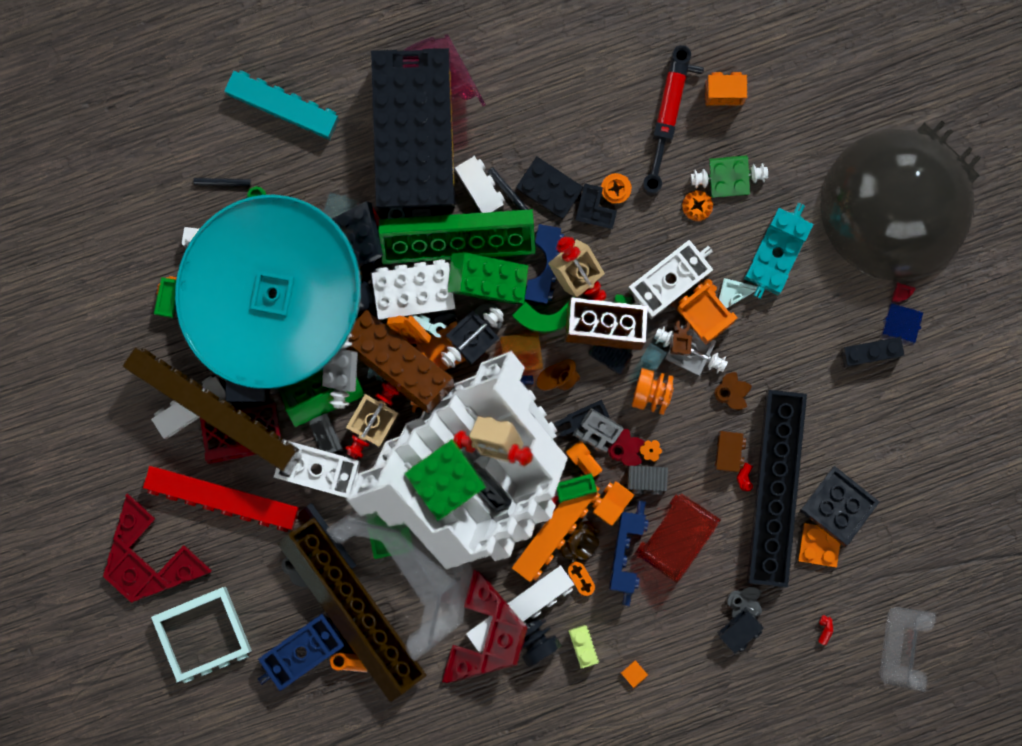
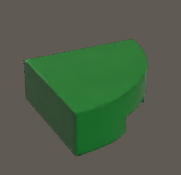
(624, 300)

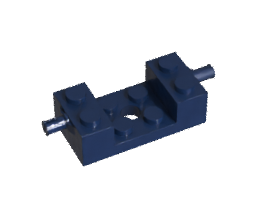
(620, 579)
(283, 665)

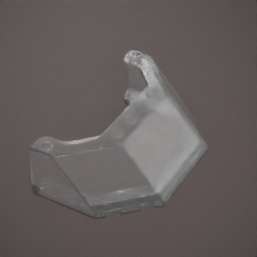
(438, 588)

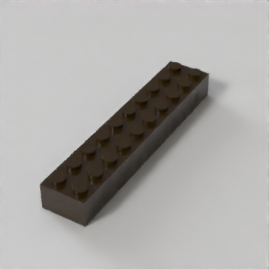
(206, 406)
(352, 609)

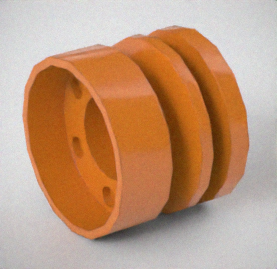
(652, 391)

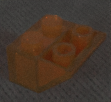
(525, 348)

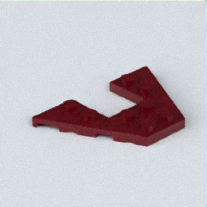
(133, 575)
(503, 639)

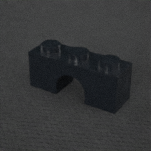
(872, 352)

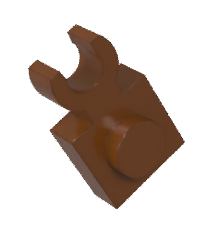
(681, 341)

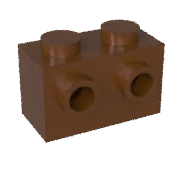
(729, 451)

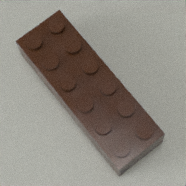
(399, 362)

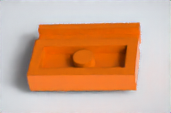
(409, 329)

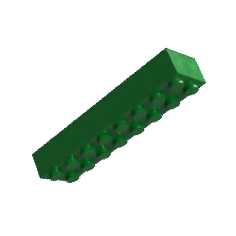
(441, 236)

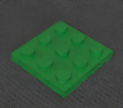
(445, 480)

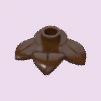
(735, 391)

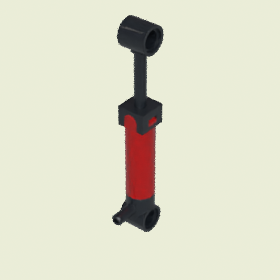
(669, 111)

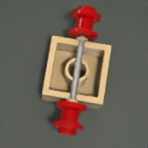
(578, 269)
(372, 420)
(495, 440)

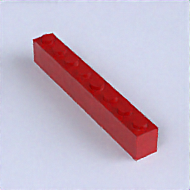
(222, 498)

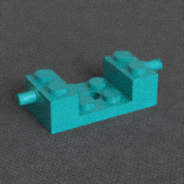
(785, 232)

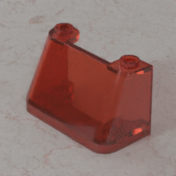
(678, 538)

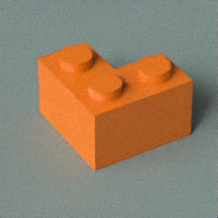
(613, 502)

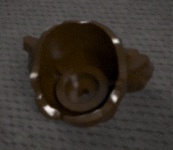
(581, 542)

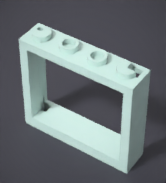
(221, 662)

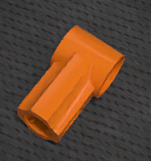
(581, 456)
(351, 662)

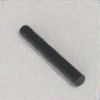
(222, 182)
(508, 191)

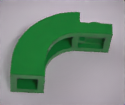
(536, 322)

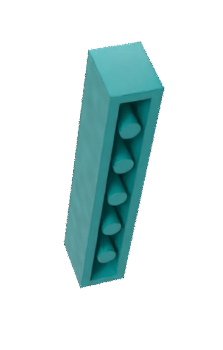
(279, 104)

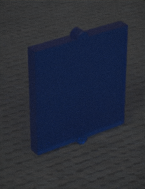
(903, 323)

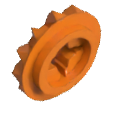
(620, 180)
(696, 214)

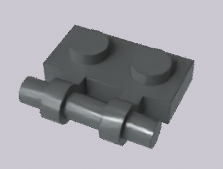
(602, 427)

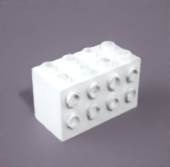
(412, 289)

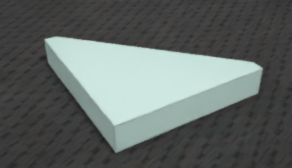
(734, 291)

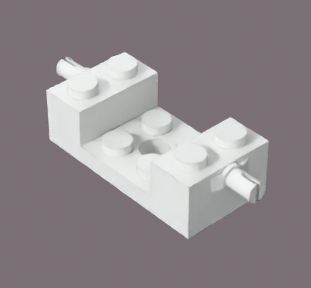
(685, 264)
(336, 476)

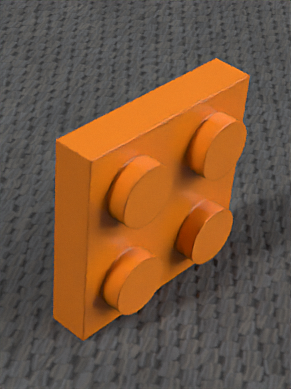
(818, 546)

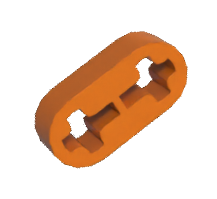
(585, 576)

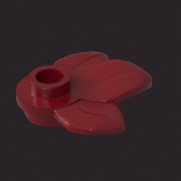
(629, 448)

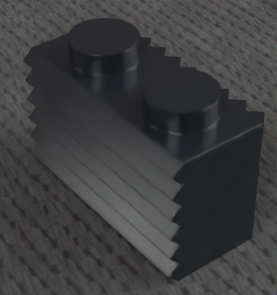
(611, 357)

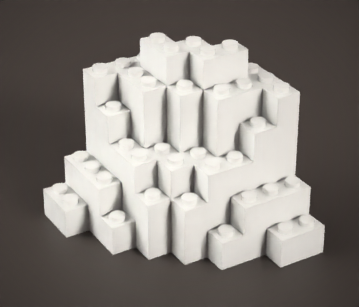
(473, 527)

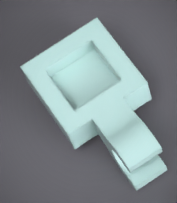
(424, 322)

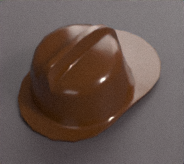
(560, 376)

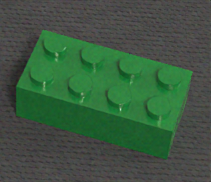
(487, 278)

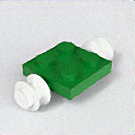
(729, 176)

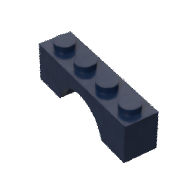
(539, 289)

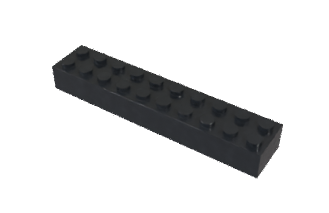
(777, 488)

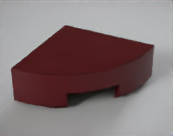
(902, 292)

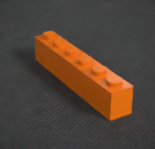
(552, 535)

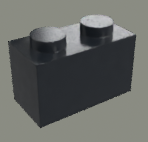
(740, 631)

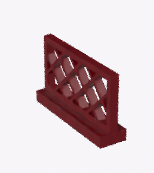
(236, 451)

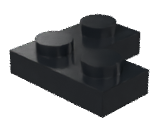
(591, 212)

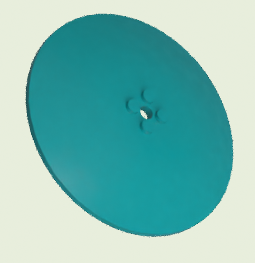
(228, 281)

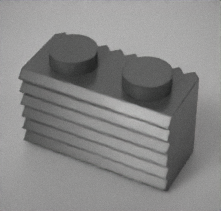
(647, 478)

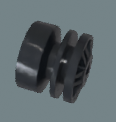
(537, 643)

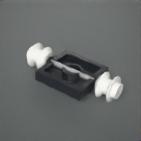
(472, 337)

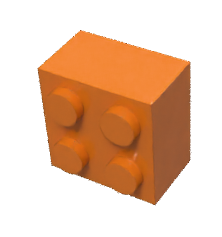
(725, 89)

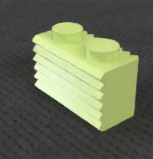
(583, 646)

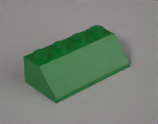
(310, 399)

